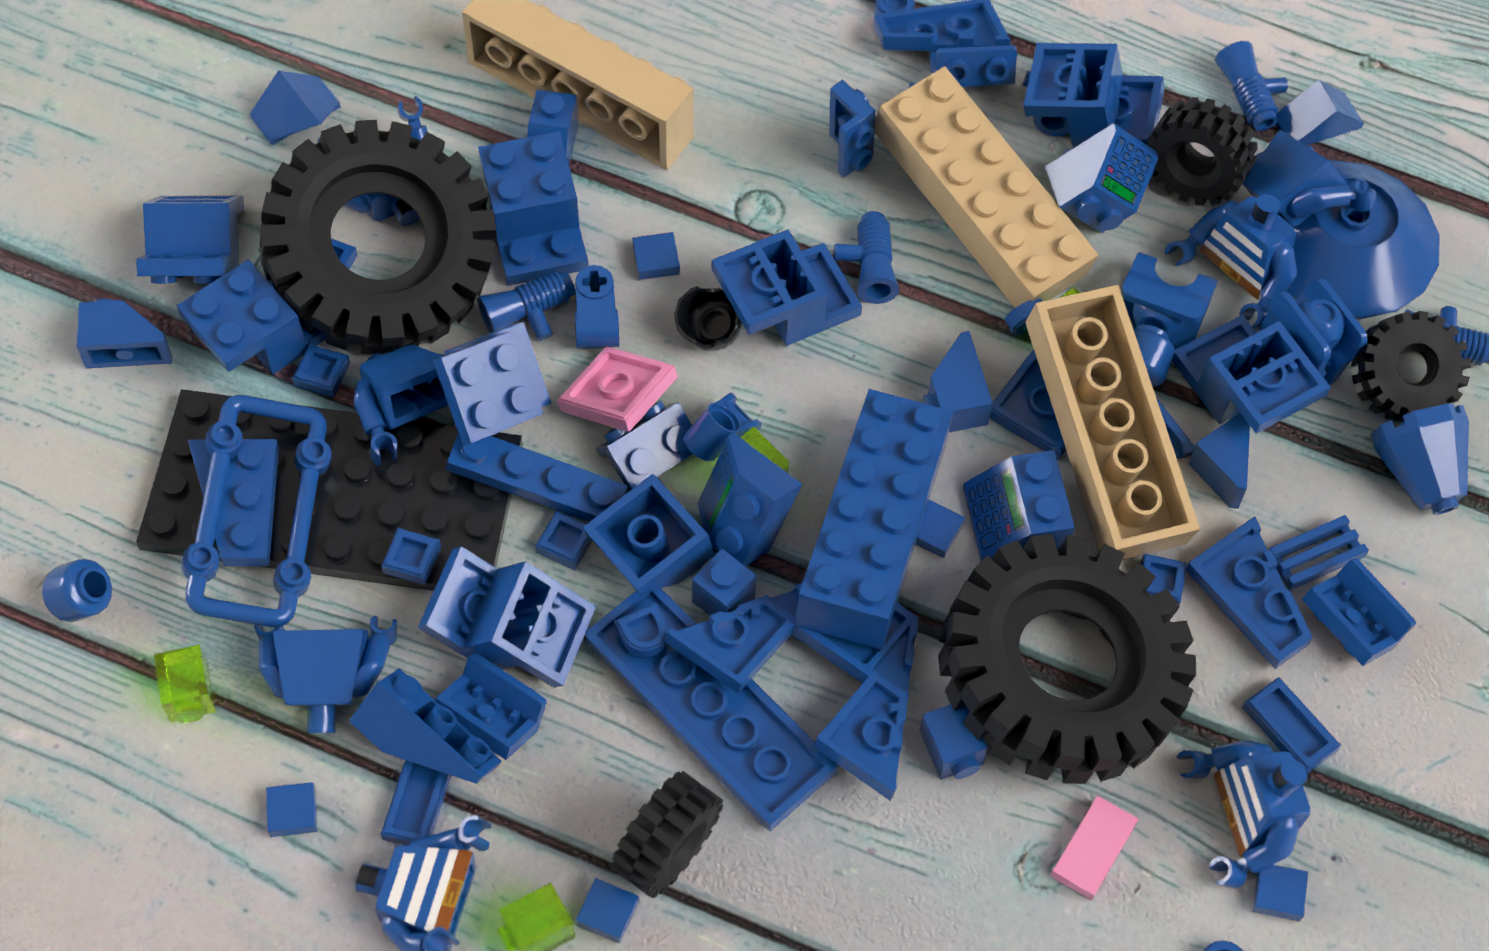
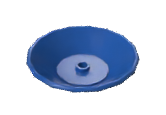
(1372, 262)

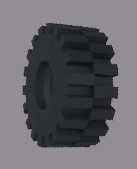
(1189, 170)
(1379, 365)
(667, 834)

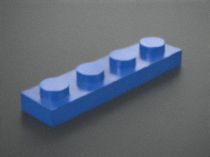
(534, 477)

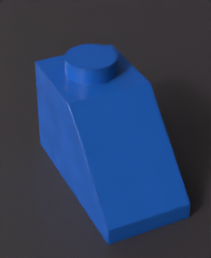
(555, 113)
(118, 336)
(961, 386)

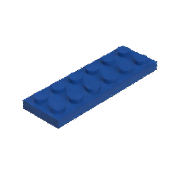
(737, 736)

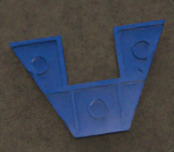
(869, 727)

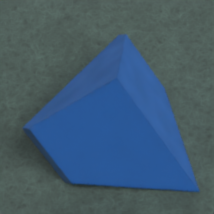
(292, 105)

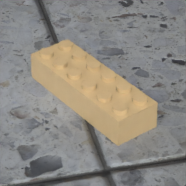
(614, 90)
(983, 190)
(1111, 423)

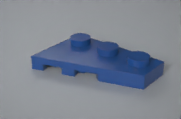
(941, 26)
(247, 500)
(1249, 590)

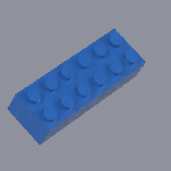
(873, 519)

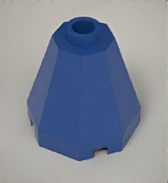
(1428, 455)

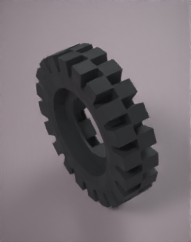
(362, 309)
(1054, 732)

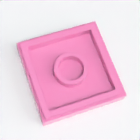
(617, 389)

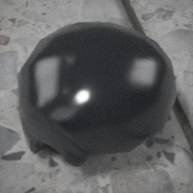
(707, 319)

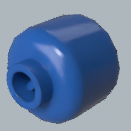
(1156, 352)
(77, 590)

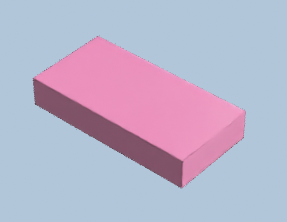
(1094, 847)

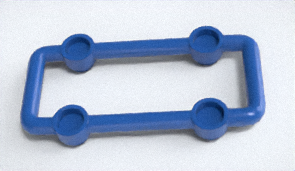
(202, 560)

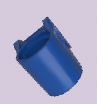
(595, 309)
(714, 426)

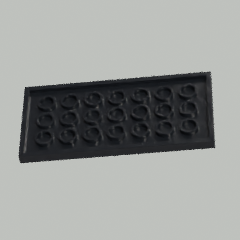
(354, 500)

